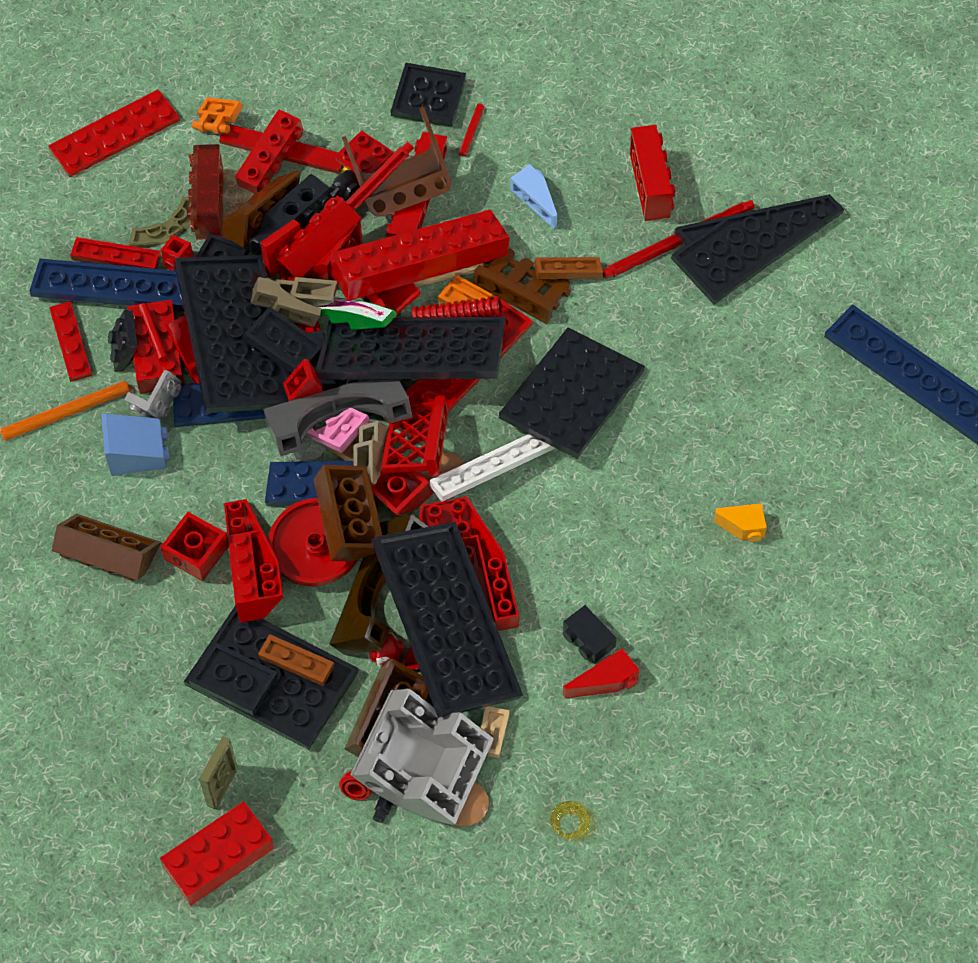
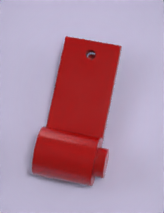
(182, 342)

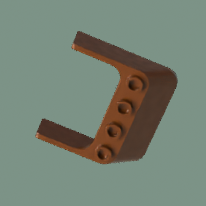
(410, 182)

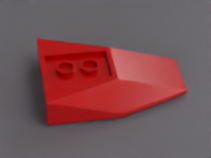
(484, 554)

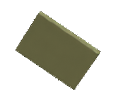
(218, 773)

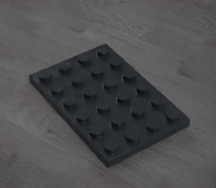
(571, 392)
(293, 704)

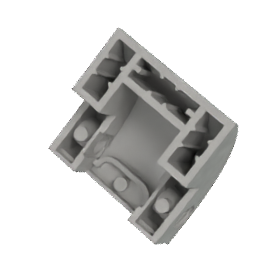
(421, 758)

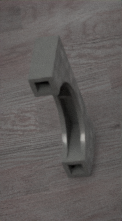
(293, 419)

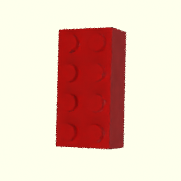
(651, 172)
(146, 363)
(217, 853)

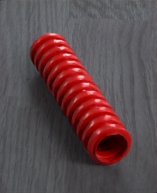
(463, 309)

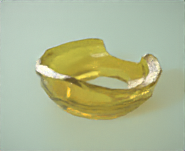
(574, 808)

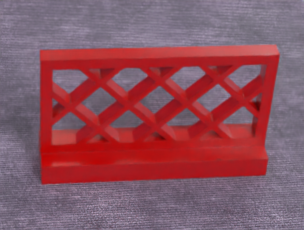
(432, 436)

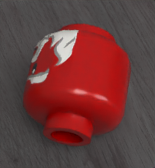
(391, 650)

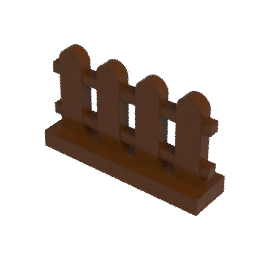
(517, 294)

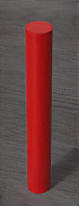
(471, 130)
(153, 333)

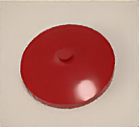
(302, 546)

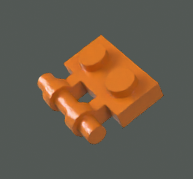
(218, 110)

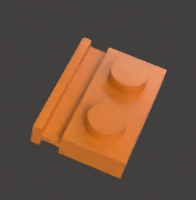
(460, 290)

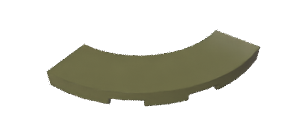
(161, 233)

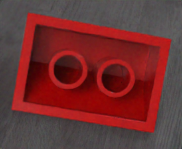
(351, 238)

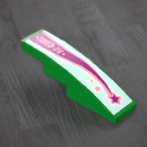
(357, 313)

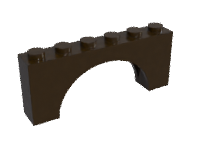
(357, 627)

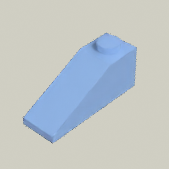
(532, 189)

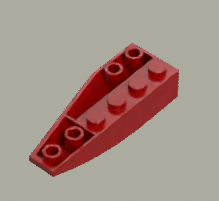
(252, 562)

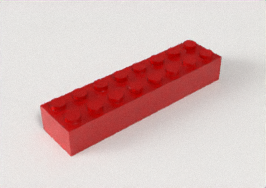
(419, 254)

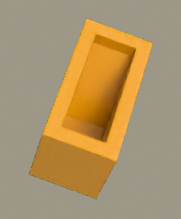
(742, 521)

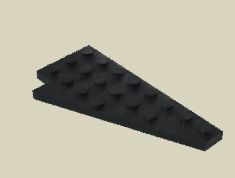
(735, 248)

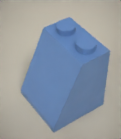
(134, 443)

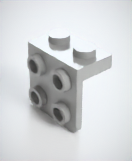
(160, 399)

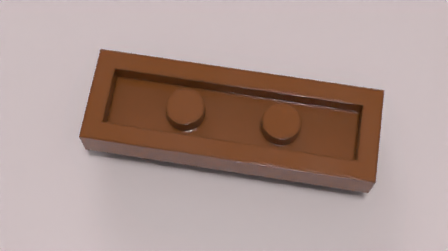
(568, 268)
(296, 660)

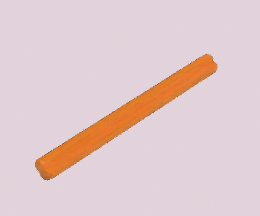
(64, 410)

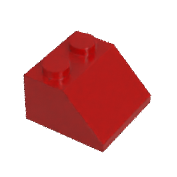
(401, 490)

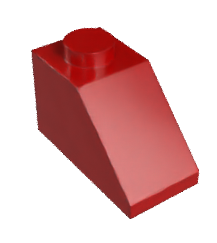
(302, 382)

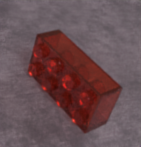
(206, 191)

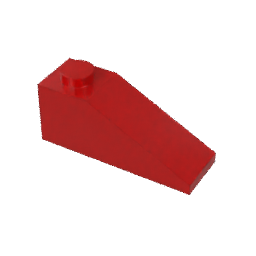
(606, 677)

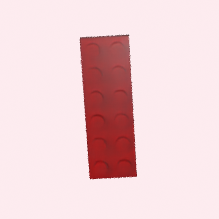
(113, 133)

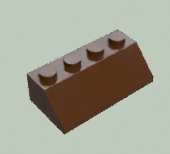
(248, 217)
(347, 511)
(104, 546)
(390, 677)

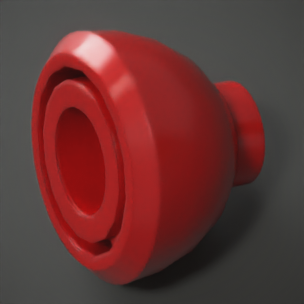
(353, 788)

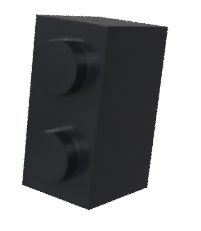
(588, 634)

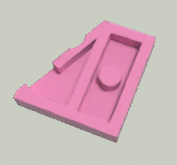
(340, 429)

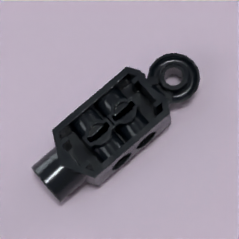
(303, 203)

